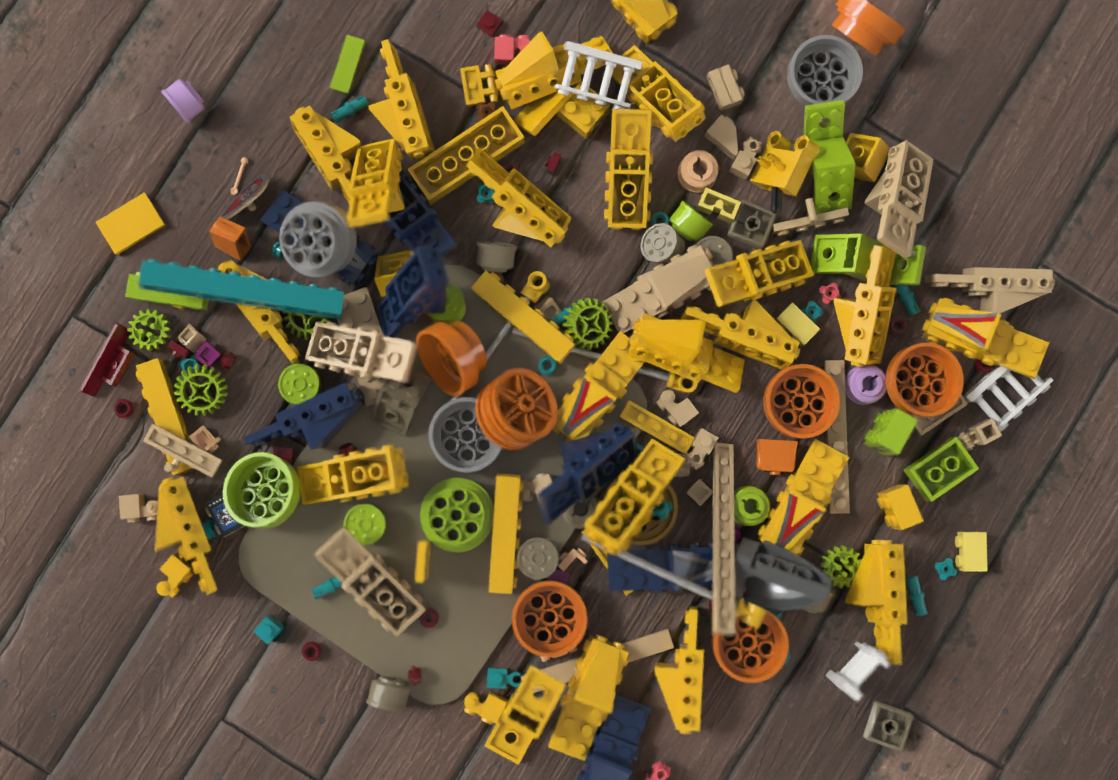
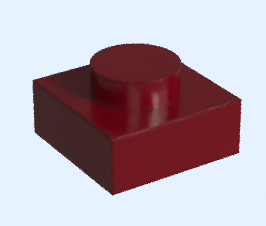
(489, 23)
(552, 163)
(179, 350)
(284, 453)

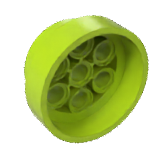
(241, 484)
(473, 493)

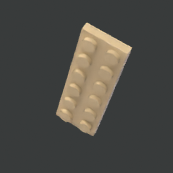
(360, 312)

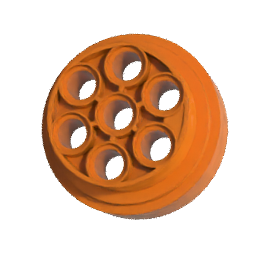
(867, 25)
(451, 356)
(946, 374)
(823, 390)
(554, 644)
(766, 663)

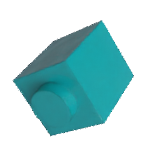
(269, 629)

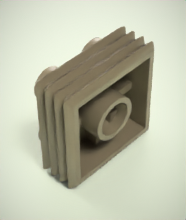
(762, 219)
(892, 737)

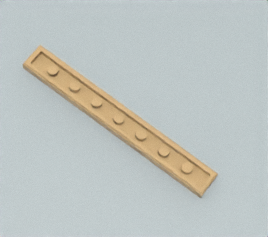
(637, 649)

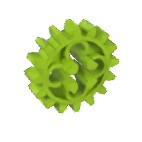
(159, 325)
(841, 555)

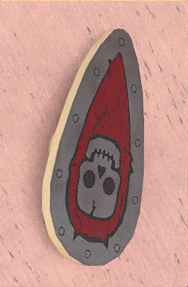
(246, 197)

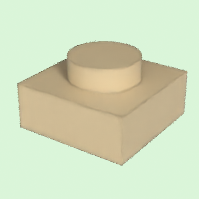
(699, 492)

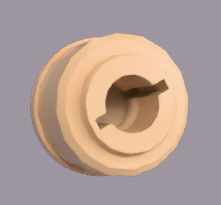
(698, 171)

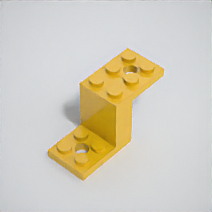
(525, 714)

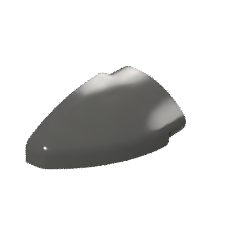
(777, 577)

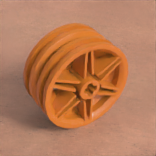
(517, 400)

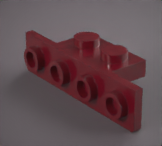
(110, 362)

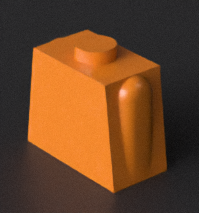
(230, 238)
(776, 455)

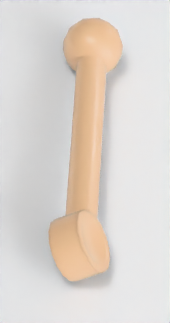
(234, 191)

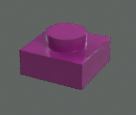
(208, 354)
(559, 575)

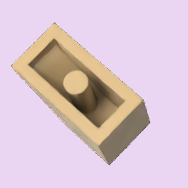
(724, 136)

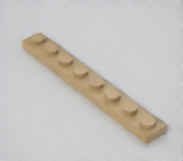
(837, 439)

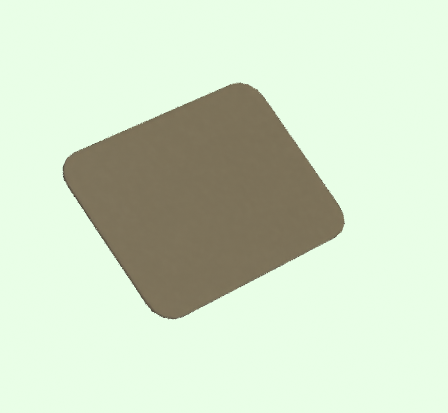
(471, 619)

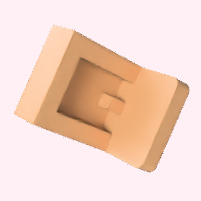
(204, 439)
(567, 558)

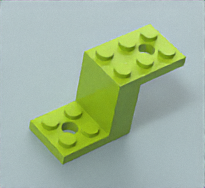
(834, 165)
(852, 257)

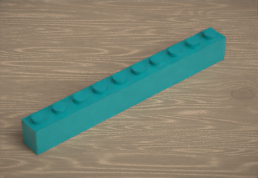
(240, 289)

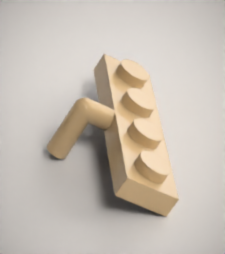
(813, 219)
(182, 451)

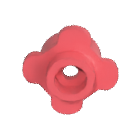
(833, 288)

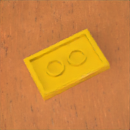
(540, 112)
(130, 223)
(423, 560)

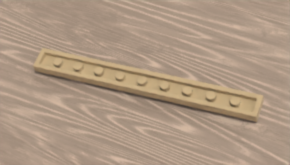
(723, 540)

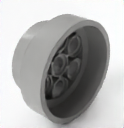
(832, 51)
(334, 225)
(440, 435)

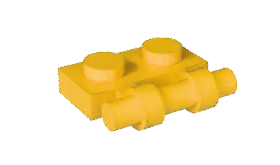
(473, 88)

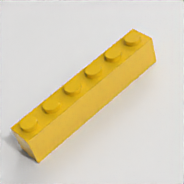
(523, 317)
(162, 403)
(505, 532)

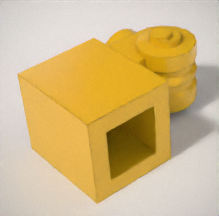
(177, 572)
(489, 710)

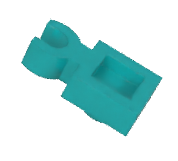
(499, 678)

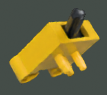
(782, 169)

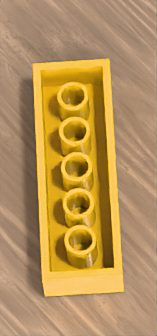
(446, 166)

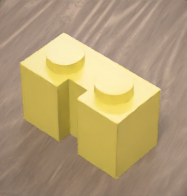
(718, 203)
(797, 324)
(971, 551)

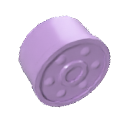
(184, 99)
(865, 384)

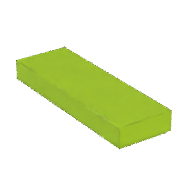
(347, 64)

